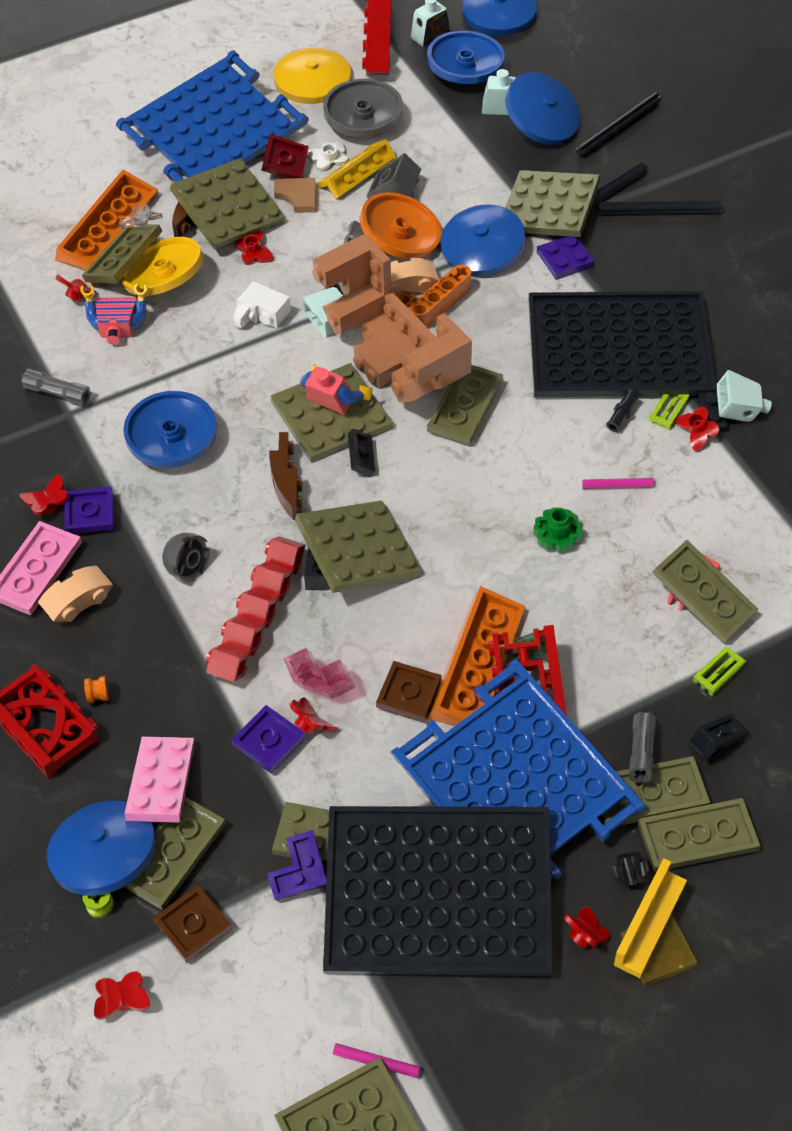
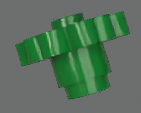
(558, 529)

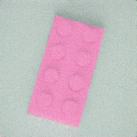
(36, 566)
(160, 779)

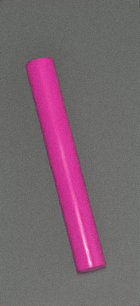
(617, 483)
(367, 1057)

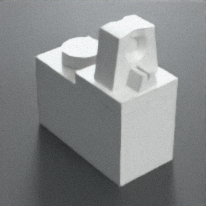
(262, 305)

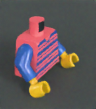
(116, 315)
(332, 390)

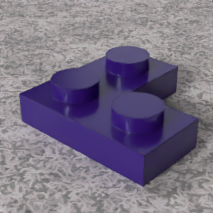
(306, 870)

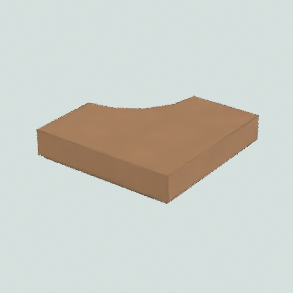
(298, 192)

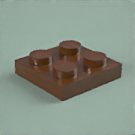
(408, 691)
(192, 923)

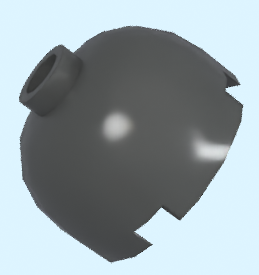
(186, 556)

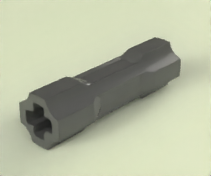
(41, 382)
(642, 748)

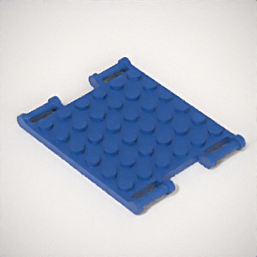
(212, 120)
(520, 755)

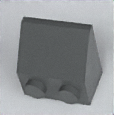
(396, 177)

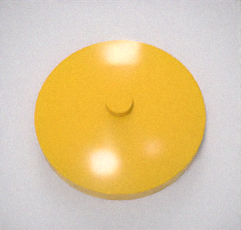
(310, 74)
(165, 265)

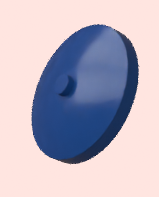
(499, 16)
(465, 57)
(542, 108)
(483, 239)
(170, 429)
(99, 849)

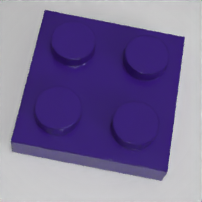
(565, 257)
(89, 510)
(268, 739)

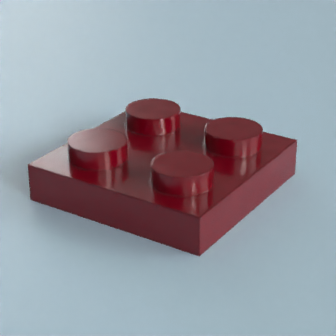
(284, 157)

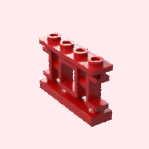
(548, 678)

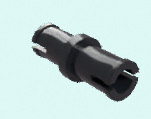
(622, 411)

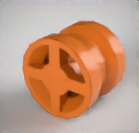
(96, 689)

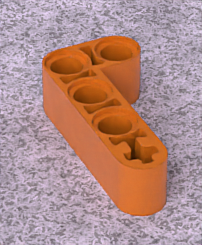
(439, 296)

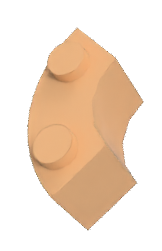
(413, 275)
(69, 598)

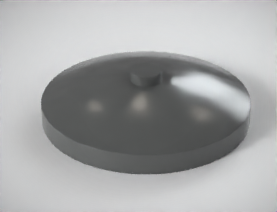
(363, 107)

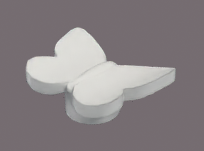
(328, 154)

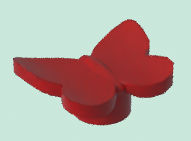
(253, 249)
(74, 288)
(699, 427)
(48, 499)
(307, 719)
(585, 928)
(120, 995)

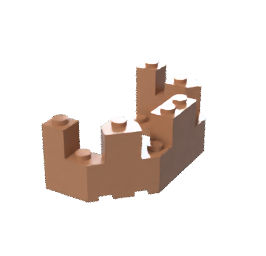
(395, 342)

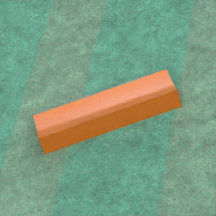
(102, 220)
(471, 659)

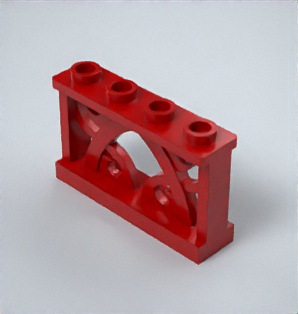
(41, 752)

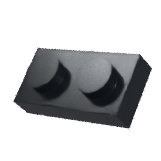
(710, 401)
(361, 452)

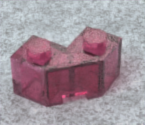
(328, 681)

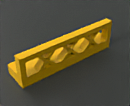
(358, 168)
(649, 920)

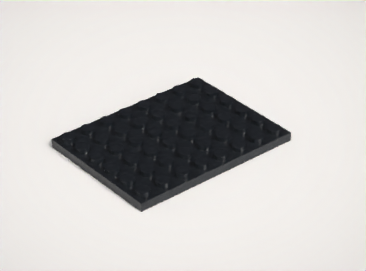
(619, 344)
(438, 891)

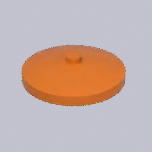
(400, 225)

